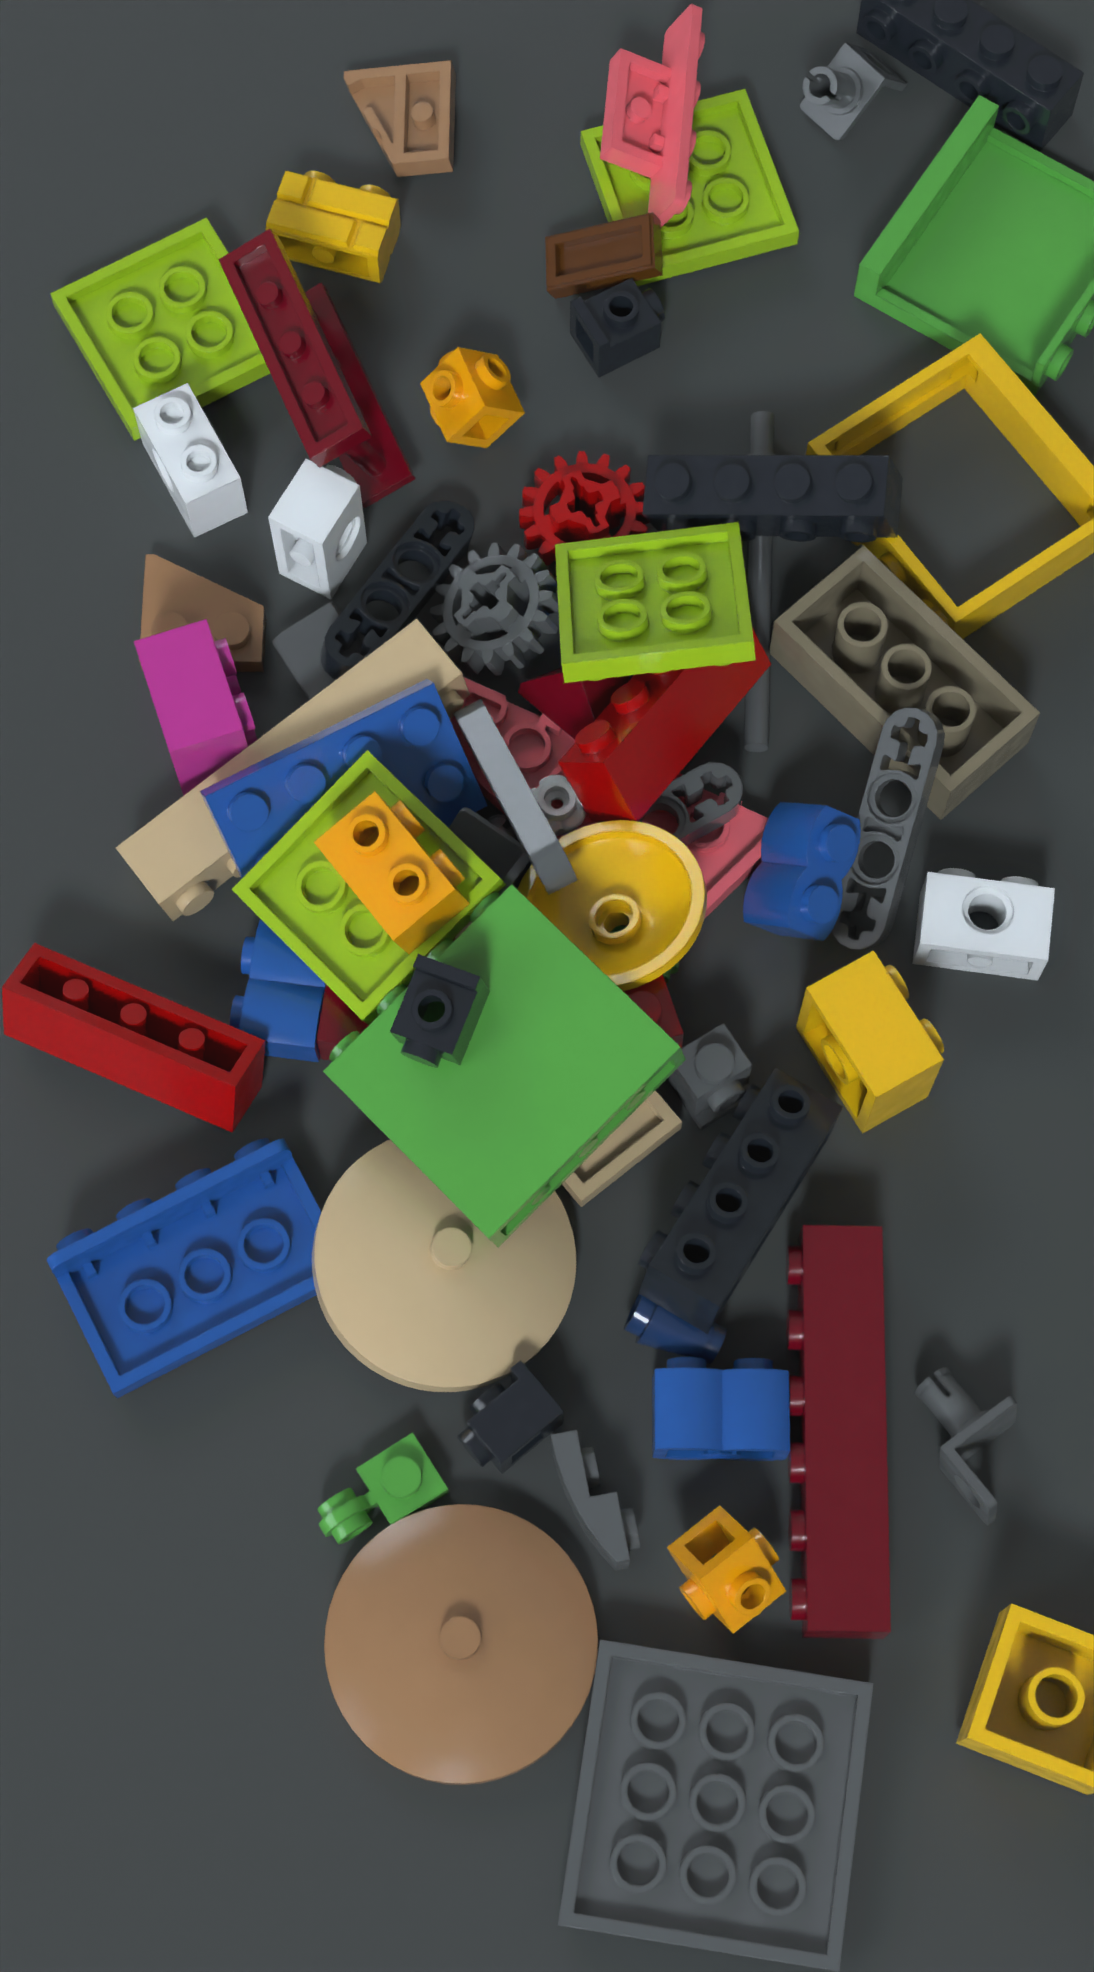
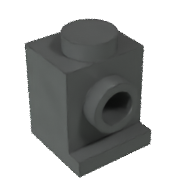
(711, 1076)

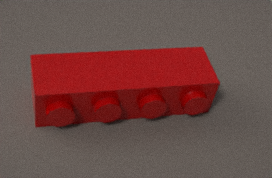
(652, 734)
(133, 1037)

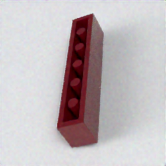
(842, 1433)

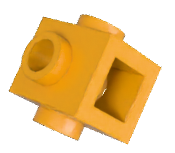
(472, 397)
(737, 1579)

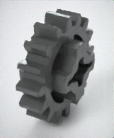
(496, 609)

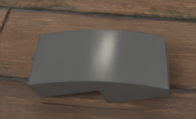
(600, 1516)

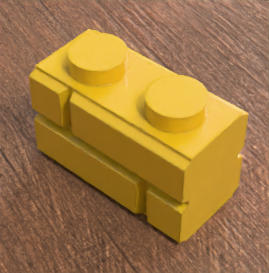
(335, 224)

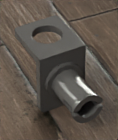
(846, 89)
(492, 844)
(969, 1433)

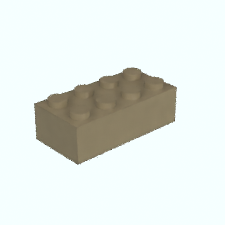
(878, 648)

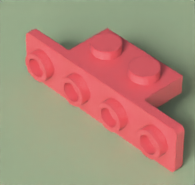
(652, 114)

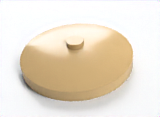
(425, 1289)

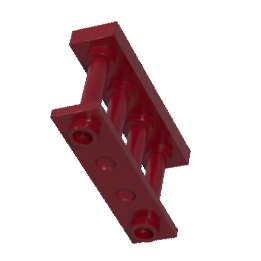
(316, 368)

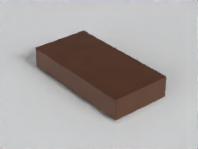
(603, 255)

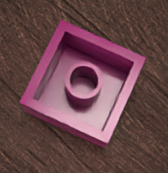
(196, 700)

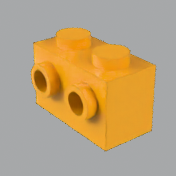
(393, 872)

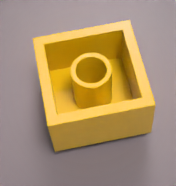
(870, 1040)
(1036, 1699)

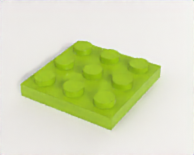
(734, 199)
(162, 324)
(653, 603)
(323, 918)

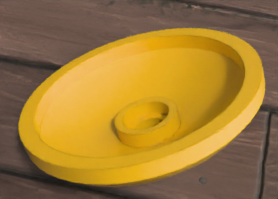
(629, 878)

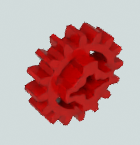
(595, 493)

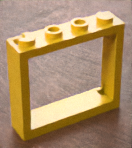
(1028, 429)

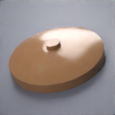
(461, 1644)

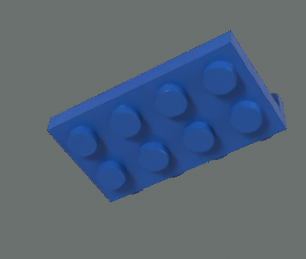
(404, 733)
(192, 1265)

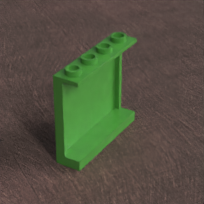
(991, 248)
(541, 1081)

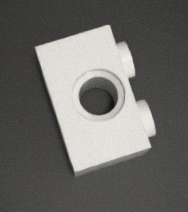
(191, 460)
(318, 527)
(952, 941)

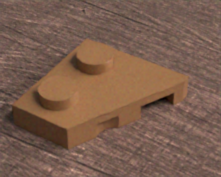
(409, 113)
(181, 597)

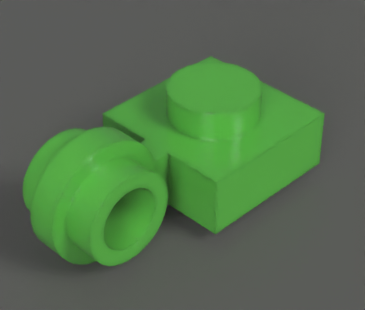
(398, 1483)

